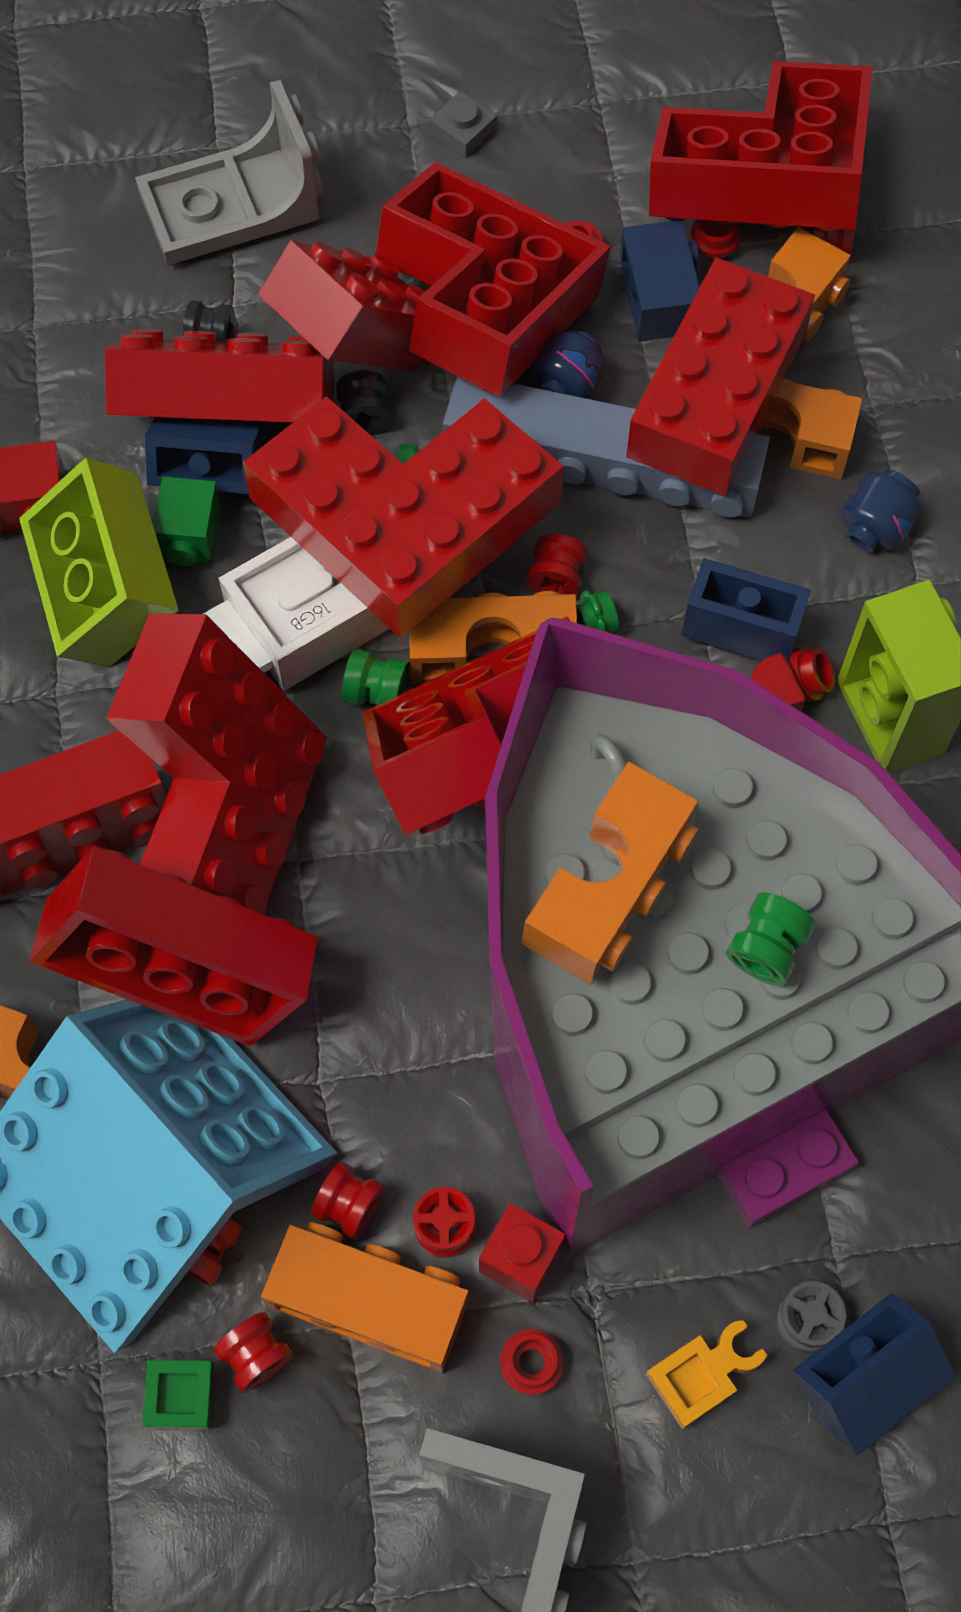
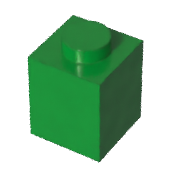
(187, 520)

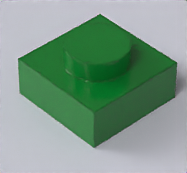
(178, 1395)

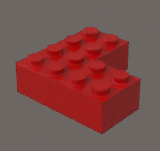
(770, 167)
(495, 275)
(408, 529)
(444, 737)
(234, 755)

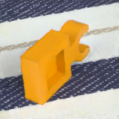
(697, 1378)

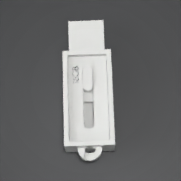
(291, 614)

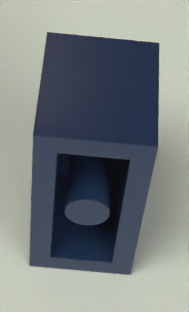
(658, 276)
(202, 450)
(744, 611)
(874, 1373)

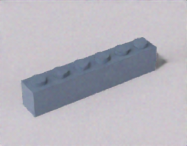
(592, 447)

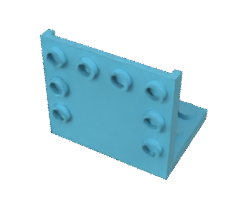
(137, 1153)

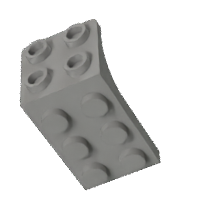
(239, 191)

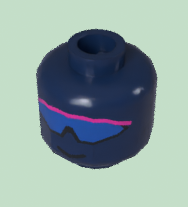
(569, 365)
(881, 510)

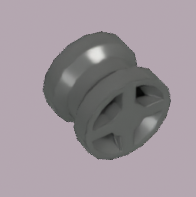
(817, 1306)

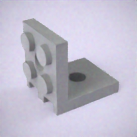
(529, 1478)

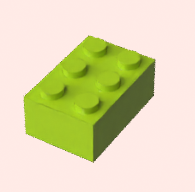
(96, 562)
(905, 676)

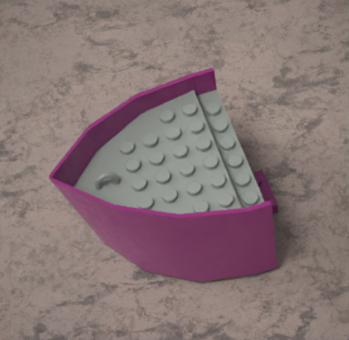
(678, 1053)

